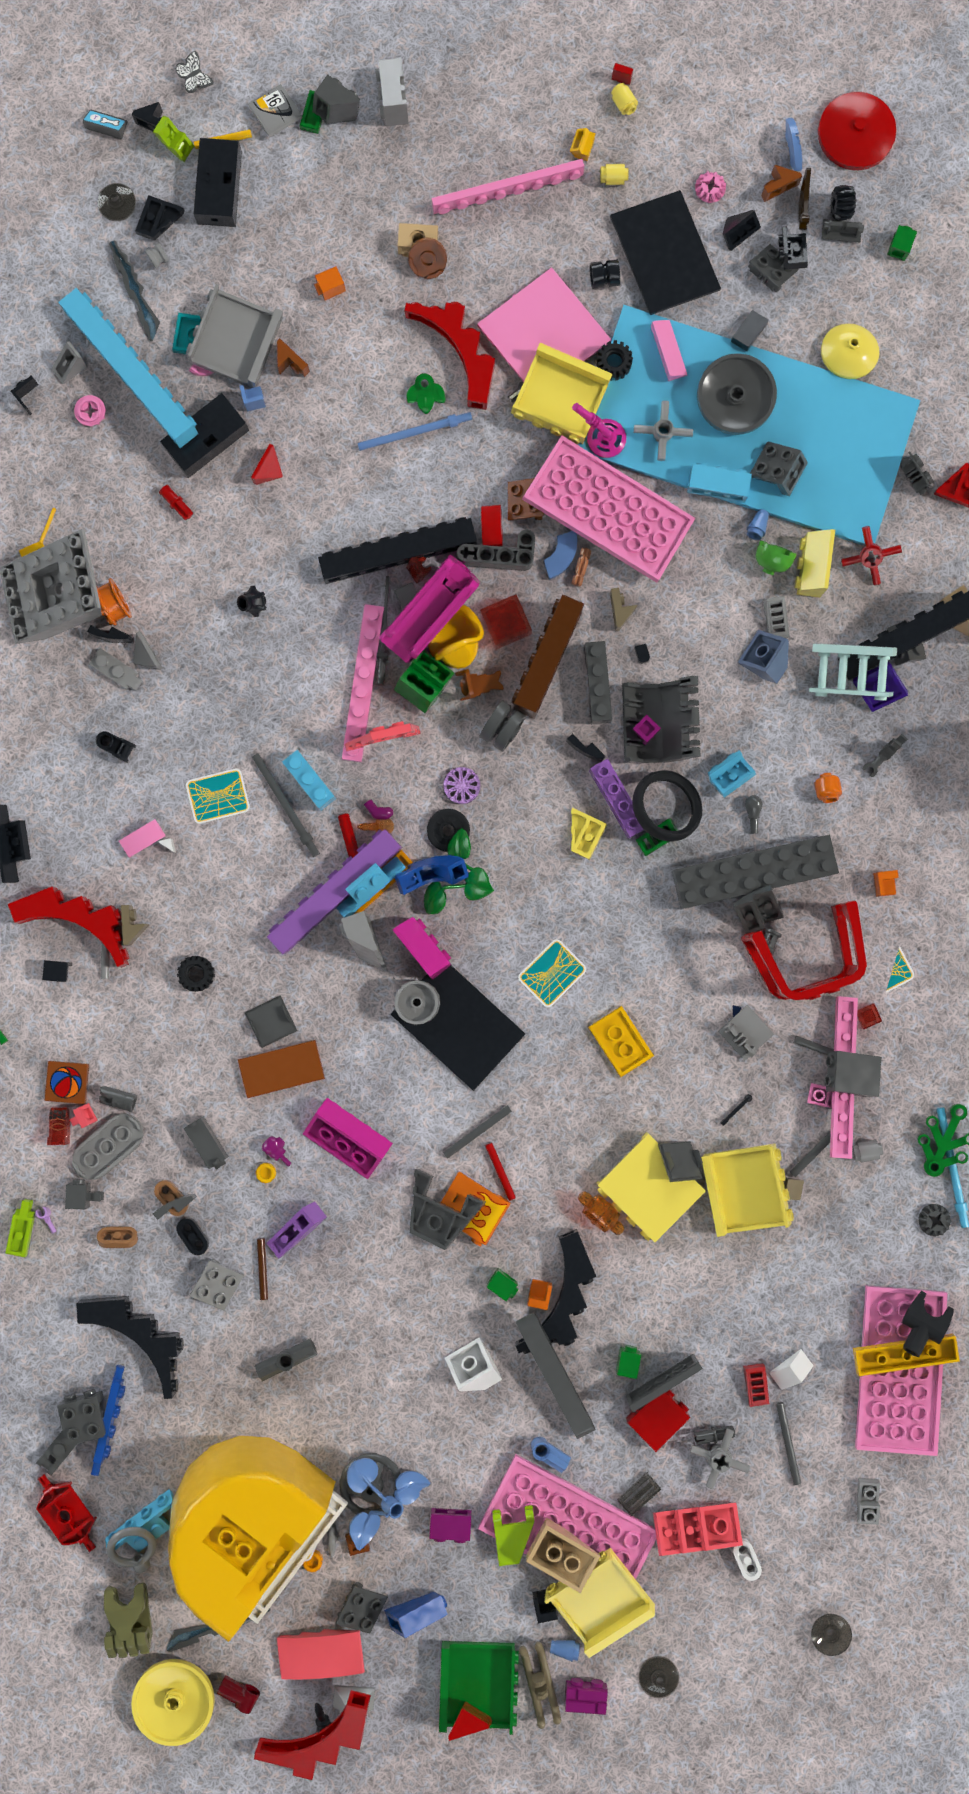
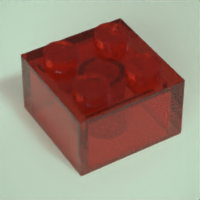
(505, 622)

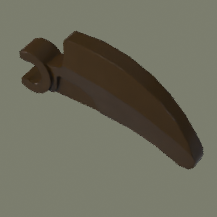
(804, 201)

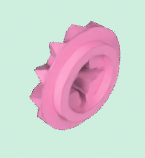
(702, 189)
(83, 405)

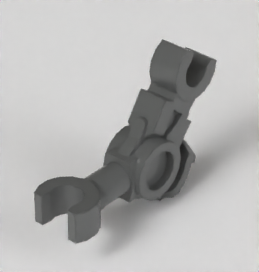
(886, 753)

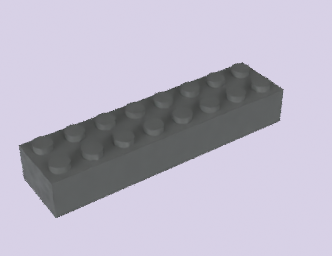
(754, 870)

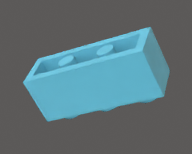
(719, 482)
(309, 780)

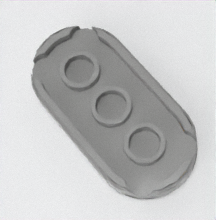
(107, 1146)

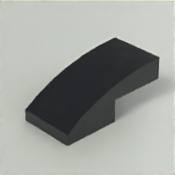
(113, 636)
(590, 752)

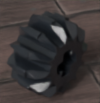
(843, 202)

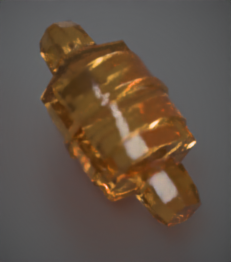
(601, 1213)

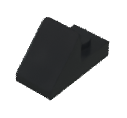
(148, 116)

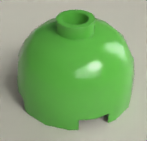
(774, 558)

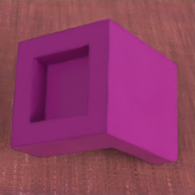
(646, 729)

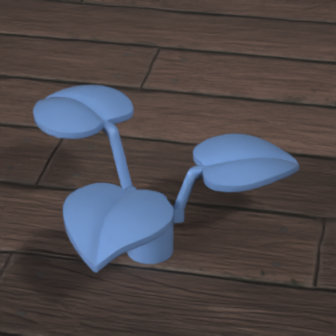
(359, 1476)

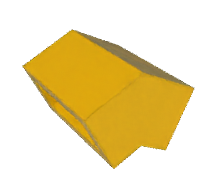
(582, 143)

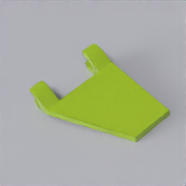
(512, 1537)

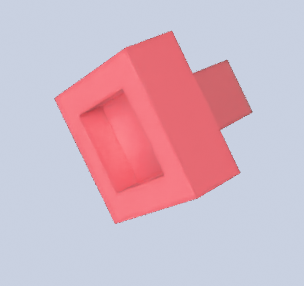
(84, 1116)

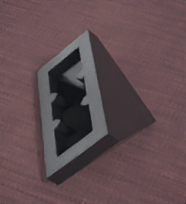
(739, 228)

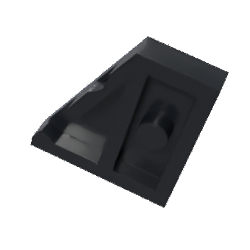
(157, 217)

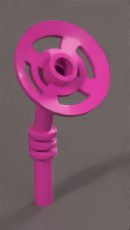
(604, 435)

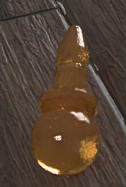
(378, 825)

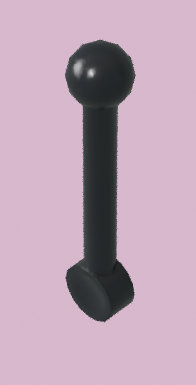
(748, 1098)

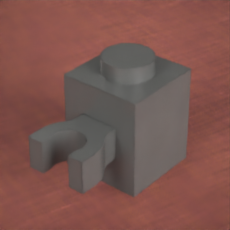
(79, 1195)

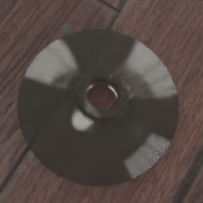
(119, 209)
(836, 1642)
(658, 1668)

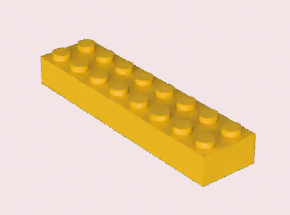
(892, 1356)

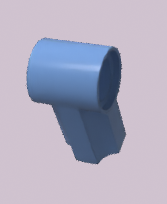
(551, 1454)

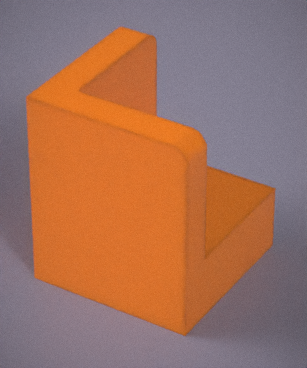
(885, 883)
(539, 1294)

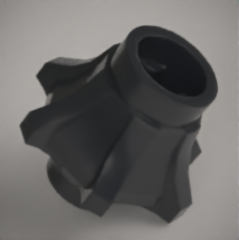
(252, 601)

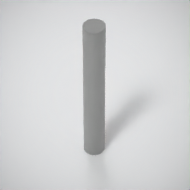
(104, 962)

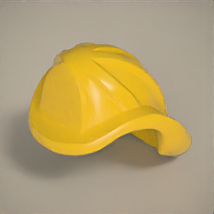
(458, 639)

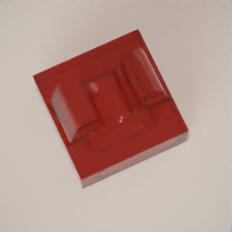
(416, 569)

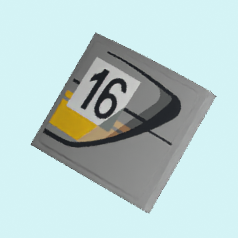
(275, 110)

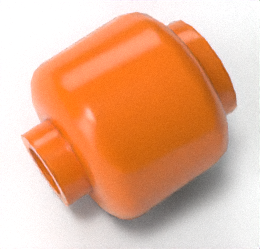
(828, 788)

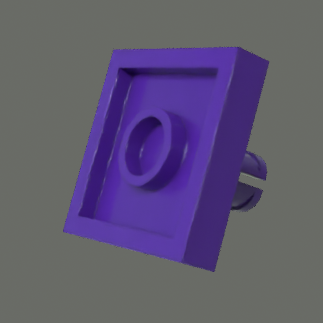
(893, 684)

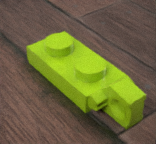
(21, 1230)

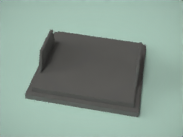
(271, 1021)
(681, 1161)

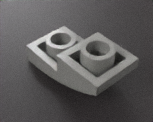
(867, 1501)

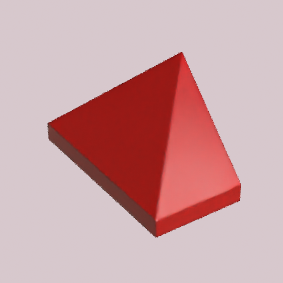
(268, 467)

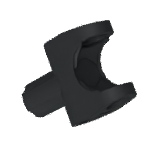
(924, 1326)

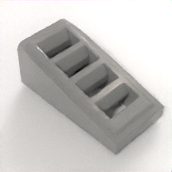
(769, 619)

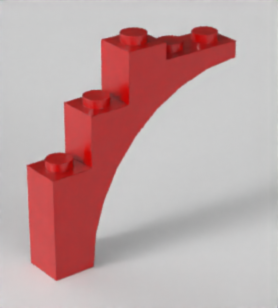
(465, 342)
(101, 923)
(323, 1746)

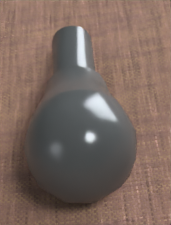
(753, 806)

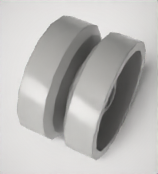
(417, 990)

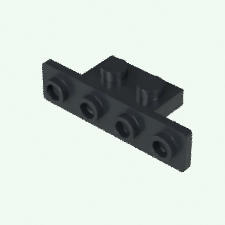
(13, 846)

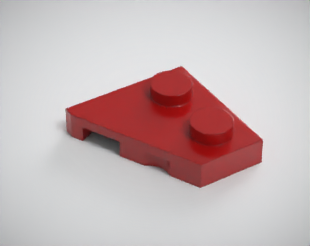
(956, 487)

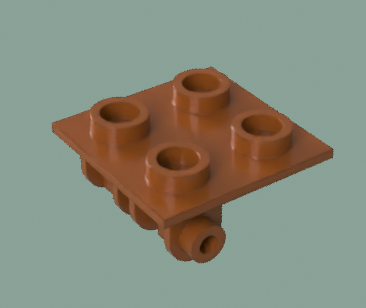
(517, 507)

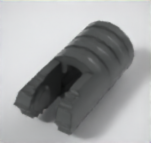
(117, 1098)

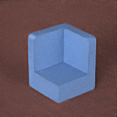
(252, 398)

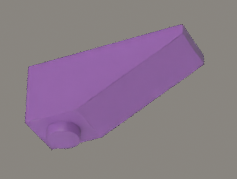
(296, 1229)

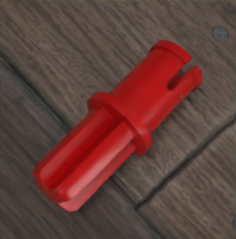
(176, 502)

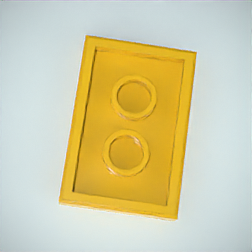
(621, 1041)

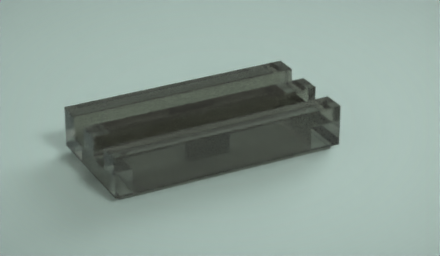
(644, 1500)

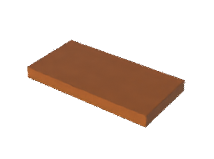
(281, 1069)

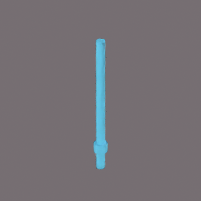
(960, 1205)

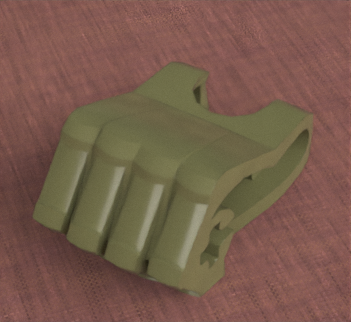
(128, 1623)

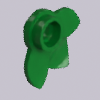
(425, 395)

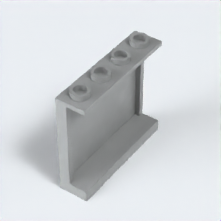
(234, 337)

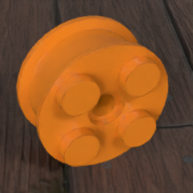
(112, 603)

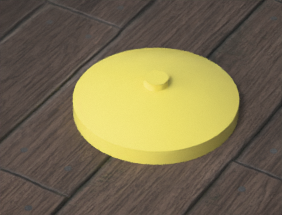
(173, 1702)

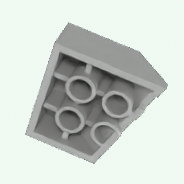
(363, 939)

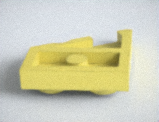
(585, 833)

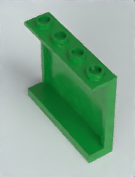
(480, 1676)

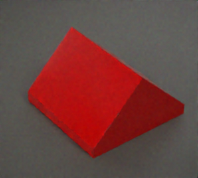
(469, 1721)

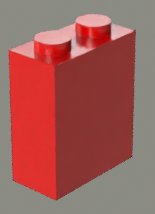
(659, 1419)

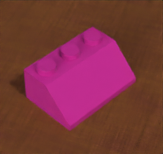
(423, 946)

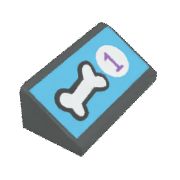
(105, 124)

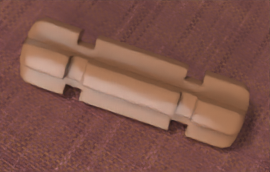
(581, 567)

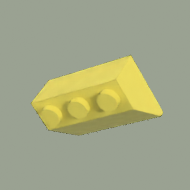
(815, 563)

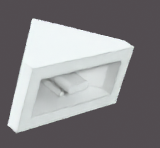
(792, 1370)

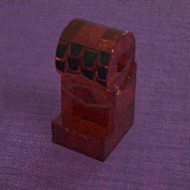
(59, 1126)

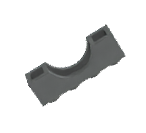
(598, 682)

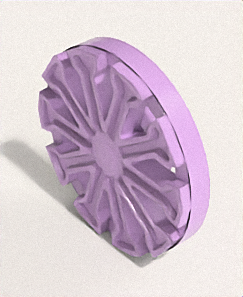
(461, 785)

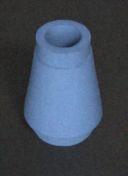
(758, 525)
(565, 1649)

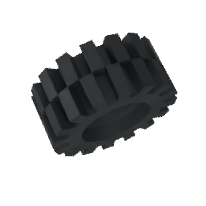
(620, 350)
(183, 973)

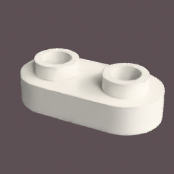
(747, 1558)

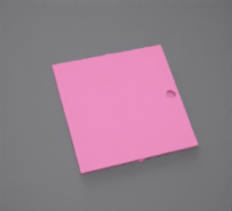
(542, 314)

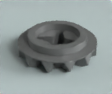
(926, 1222)

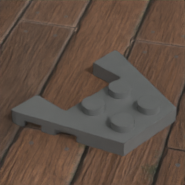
(436, 1221)

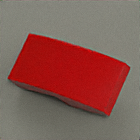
(492, 525)

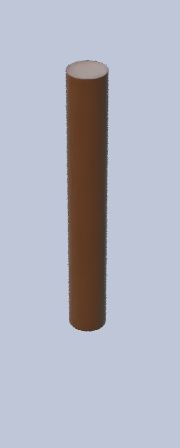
(262, 1269)

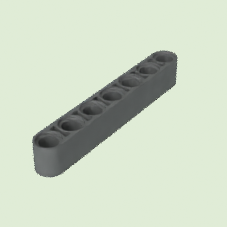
(555, 1375)

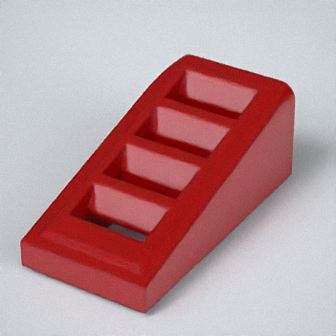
(752, 1369)

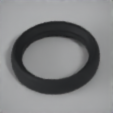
(688, 788)

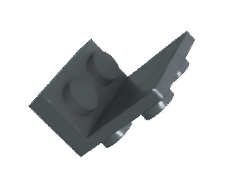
(780, 466)

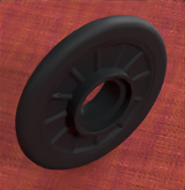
(439, 820)

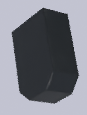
(642, 653)

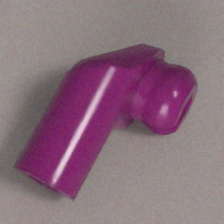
(378, 813)

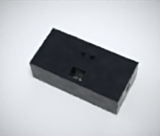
(217, 182)
(217, 429)

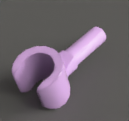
(46, 1218)

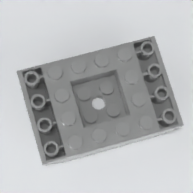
(34, 589)

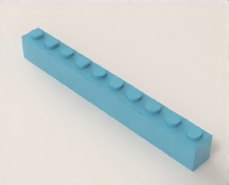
(128, 368)

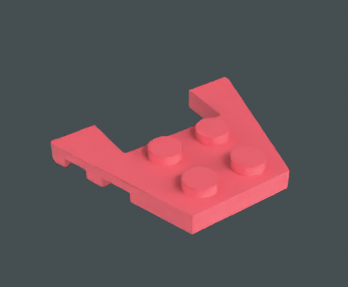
(380, 734)

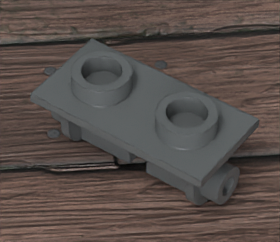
(842, 230)

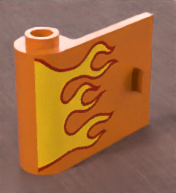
(488, 1218)

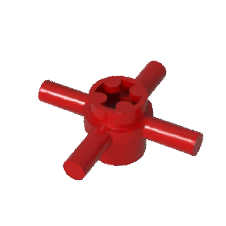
(873, 563)

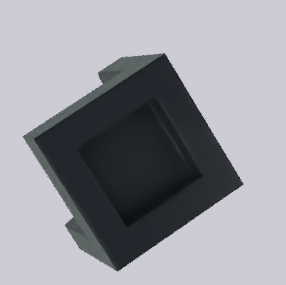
(55, 971)
(544, 1611)

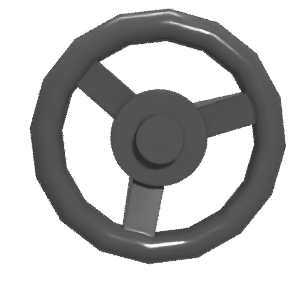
(368, 1494)

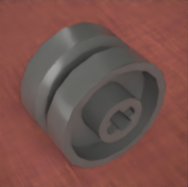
(501, 725)

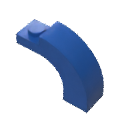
(433, 869)

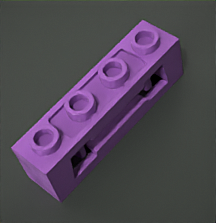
(616, 797)

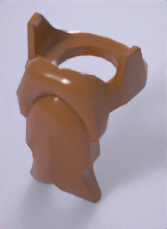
(474, 685)

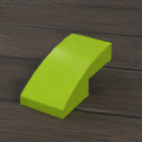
(173, 139)

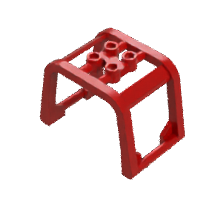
(766, 966)

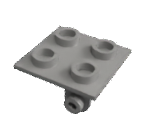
(746, 1032)
(216, 1285)

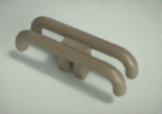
(540, 1684)

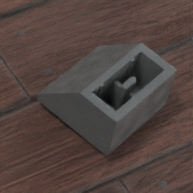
(335, 102)

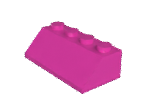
(347, 1138)

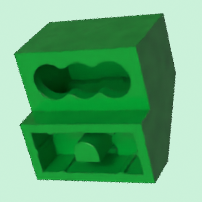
(424, 681)

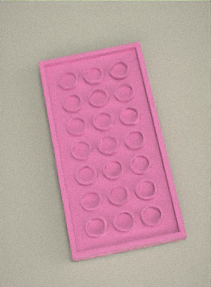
(608, 508)
(903, 1406)
(576, 1510)

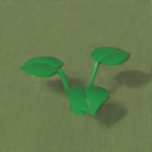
(476, 885)

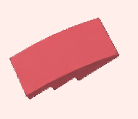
(697, 1529)
(320, 1654)

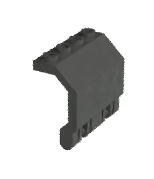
(670, 709)

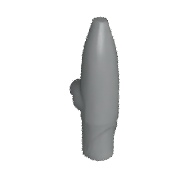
(332, 1540)

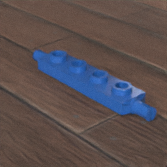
(112, 1411)

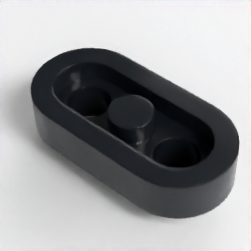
(190, 1237)

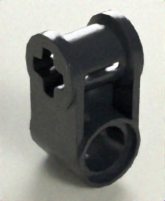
(118, 746)

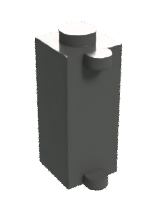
(206, 1143)

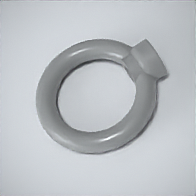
(140, 1561)

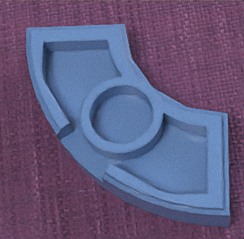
(793, 144)
(563, 555)

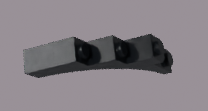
(576, 1271)
(160, 1348)

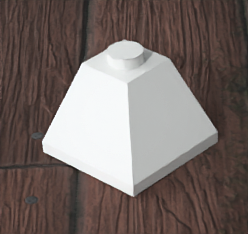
(473, 1367)

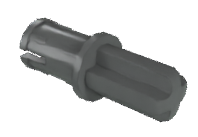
(711, 1435)

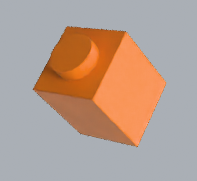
(329, 283)

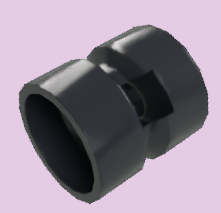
(605, 274)

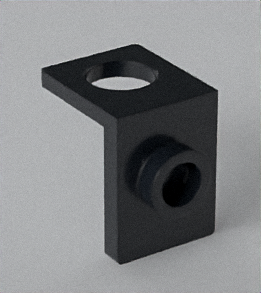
(22, 388)

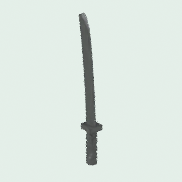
(382, 657)

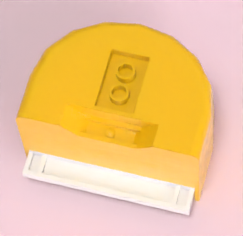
(245, 1528)

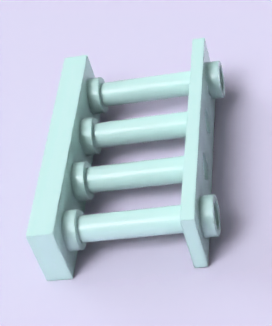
(844, 653)

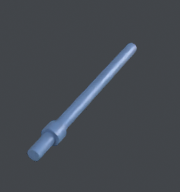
(451, 421)

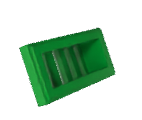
(643, 846)

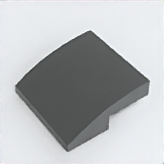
(758, 908)

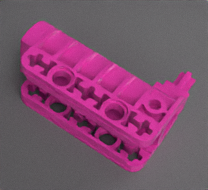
(430, 609)

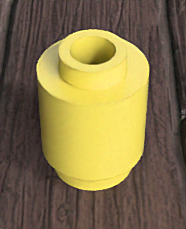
(624, 99)
(613, 174)

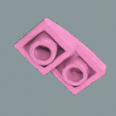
(142, 838)
(819, 1096)

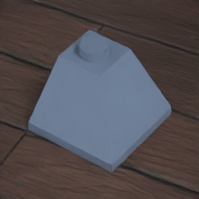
(766, 656)

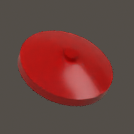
(857, 131)

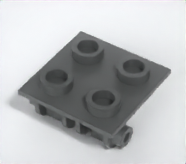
(769, 266)
(916, 463)
(361, 1609)

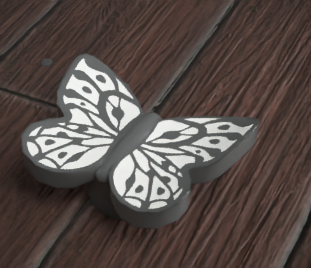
(192, 73)

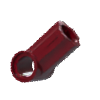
(241, 1695)

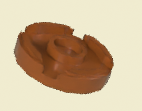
(427, 258)

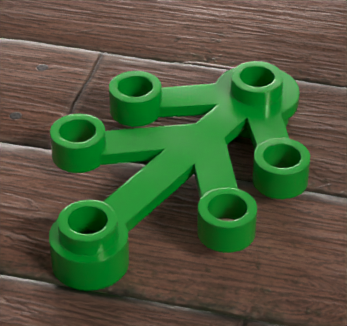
(944, 1143)

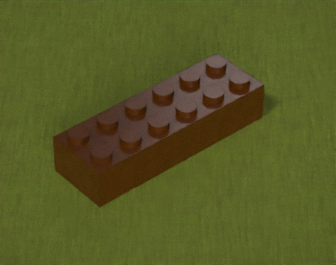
(549, 654)

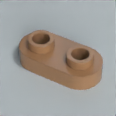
(173, 1193)
(118, 1237)

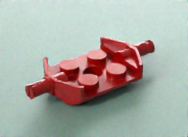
(64, 1498)

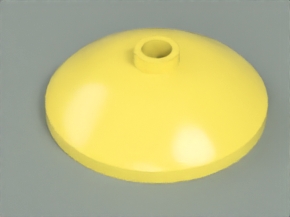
(843, 357)

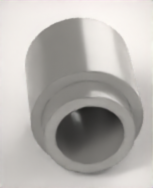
(867, 1151)

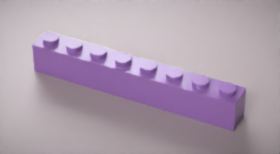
(332, 893)

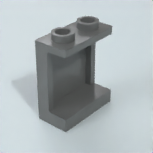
(853, 1073)

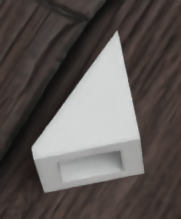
(168, 843)

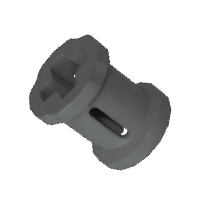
(775, 935)

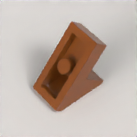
(783, 181)
(287, 356)

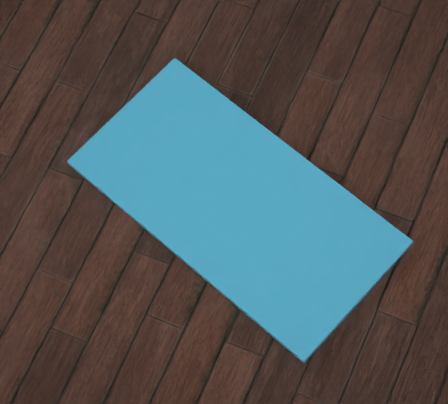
(841, 425)

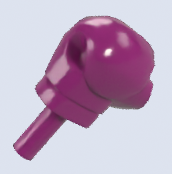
(274, 1148)

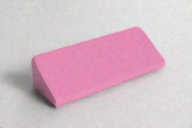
(668, 349)

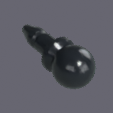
(322, 1719)

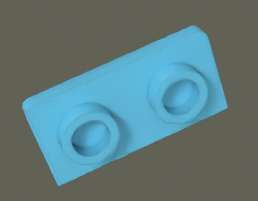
(730, 773)

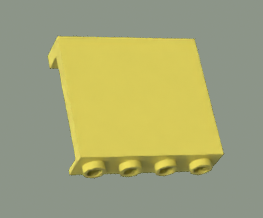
(552, 389)
(747, 1189)
(644, 1190)
(606, 1607)

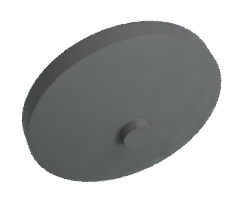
(736, 394)

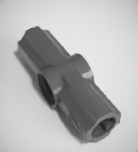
(297, 1354)

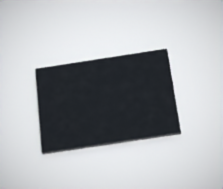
(665, 252)
(467, 1030)

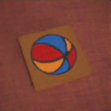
(66, 1082)

